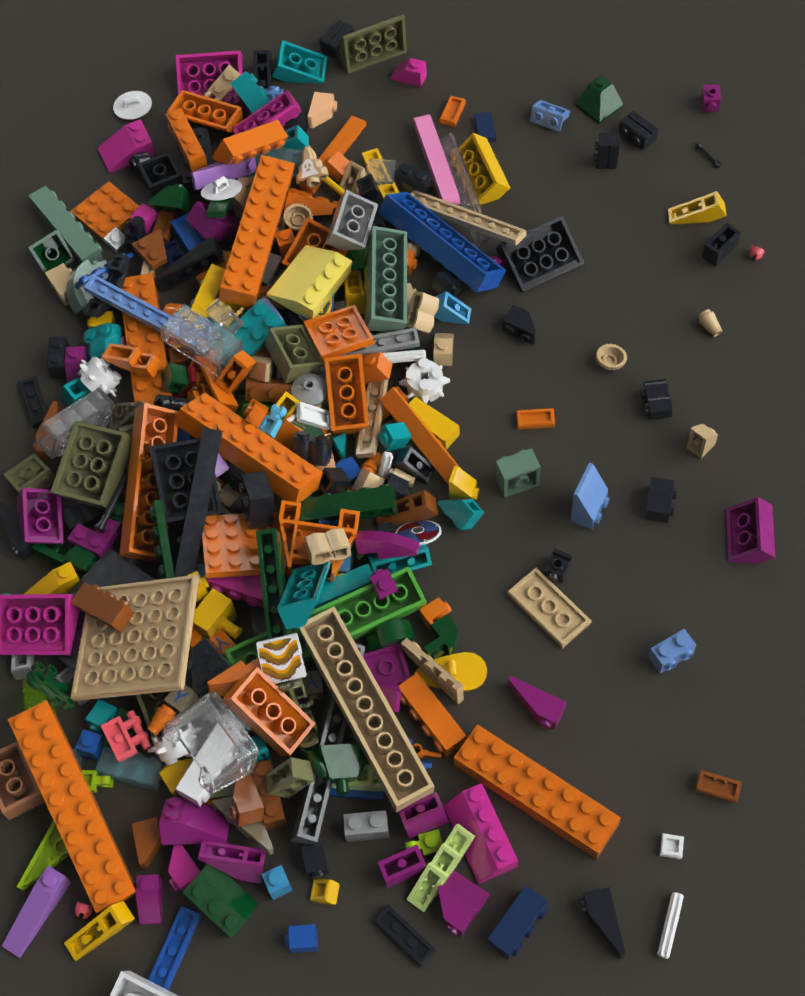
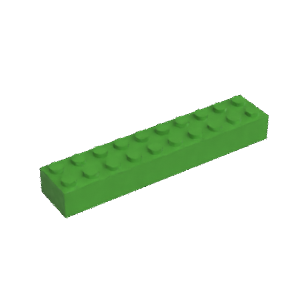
(358, 610)

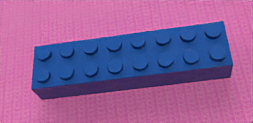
(442, 242)

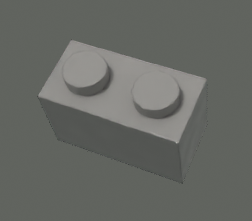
(366, 826)

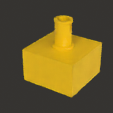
(214, 614)

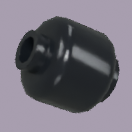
(138, 158)

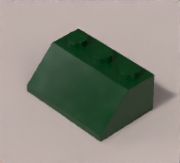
(220, 899)

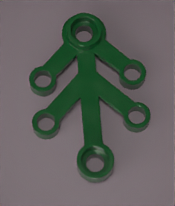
(51, 688)

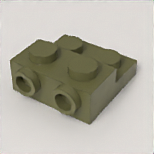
(30, 474)

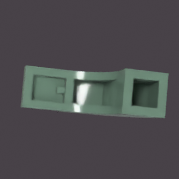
(79, 298)

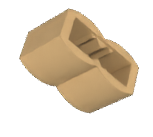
(422, 312)
(327, 546)

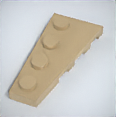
(441, 677)

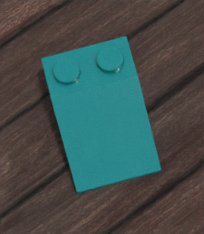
(298, 64)

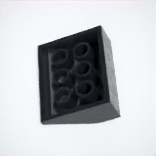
(541, 254)
(173, 475)

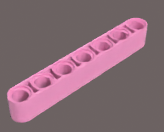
(436, 159)

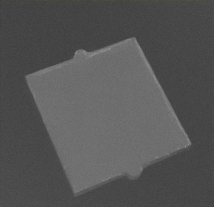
(382, 170)

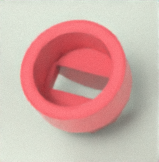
(758, 252)
(83, 908)

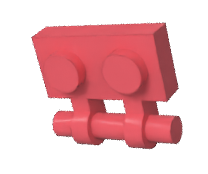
(119, 738)

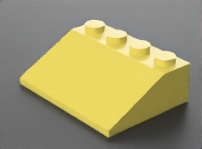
(310, 281)

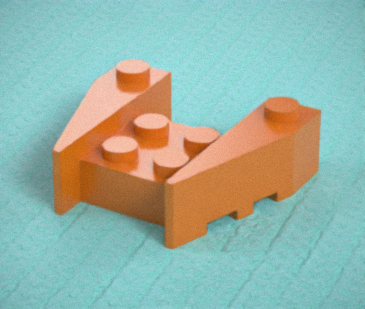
(294, 533)

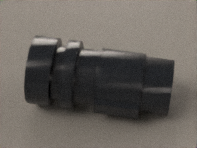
(170, 402)

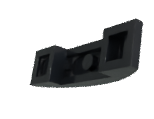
(368, 189)
(118, 270)

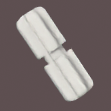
(385, 462)

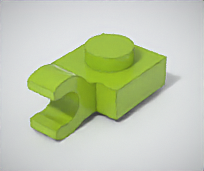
(94, 780)
(428, 842)

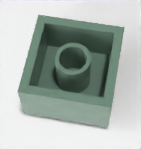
(518, 472)

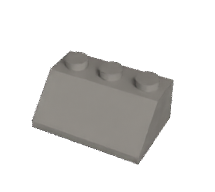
(351, 222)

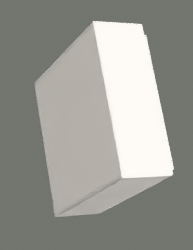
(671, 846)

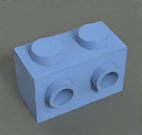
(672, 651)

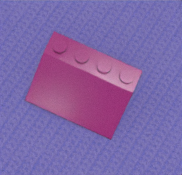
(201, 70)
(37, 624)

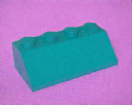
(302, 594)

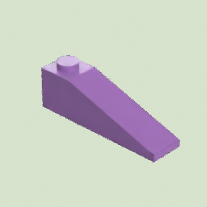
(217, 170)
(36, 910)

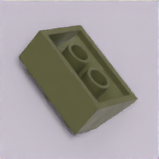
(292, 352)

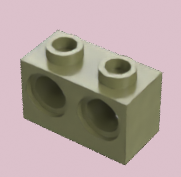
(289, 777)

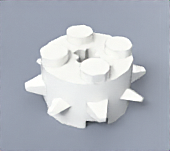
(98, 374)
(424, 380)
(167, 750)

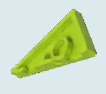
(49, 853)

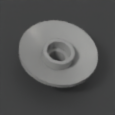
(312, 395)

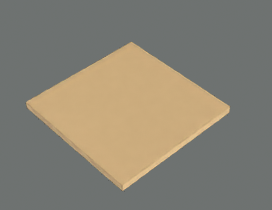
(151, 648)

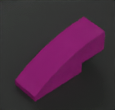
(386, 544)

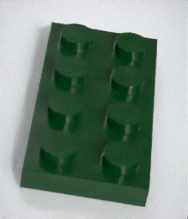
(159, 533)

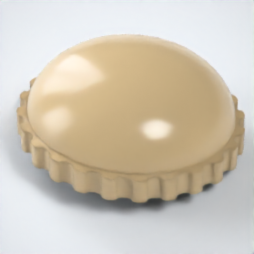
(295, 216)
(611, 357)

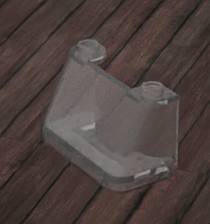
(214, 742)

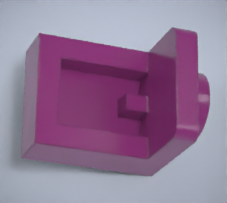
(236, 100)
(383, 583)

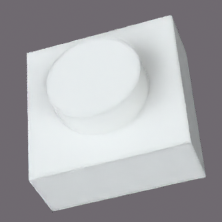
(115, 239)

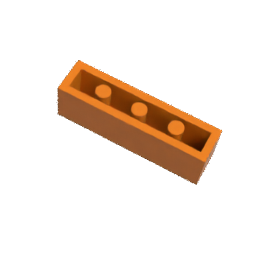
(186, 140)
(432, 715)

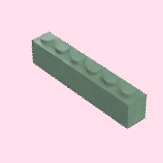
(73, 232)

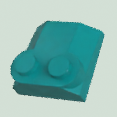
(100, 337)

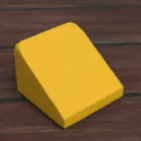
(324, 891)

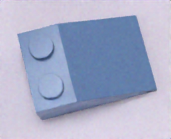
(589, 498)

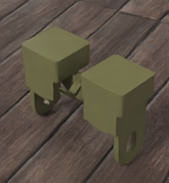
(295, 690)

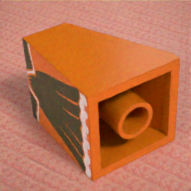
(291, 426)

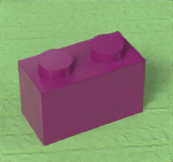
(423, 815)
(402, 866)

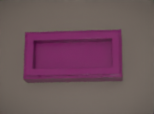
(467, 890)

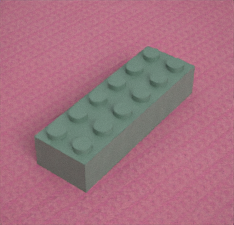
(386, 280)

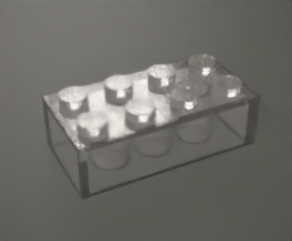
(200, 339)
(91, 409)

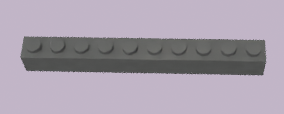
(316, 794)

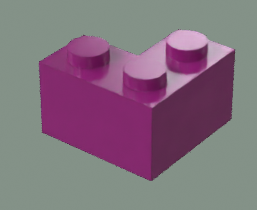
(97, 542)

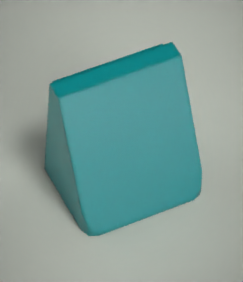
(340, 445)

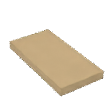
(549, 607)

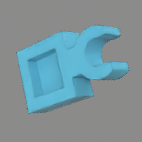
(273, 422)

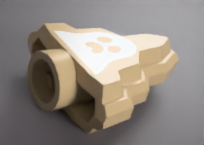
(311, 169)

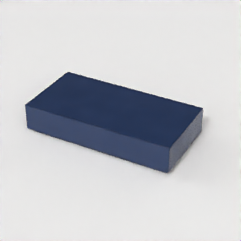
(485, 126)

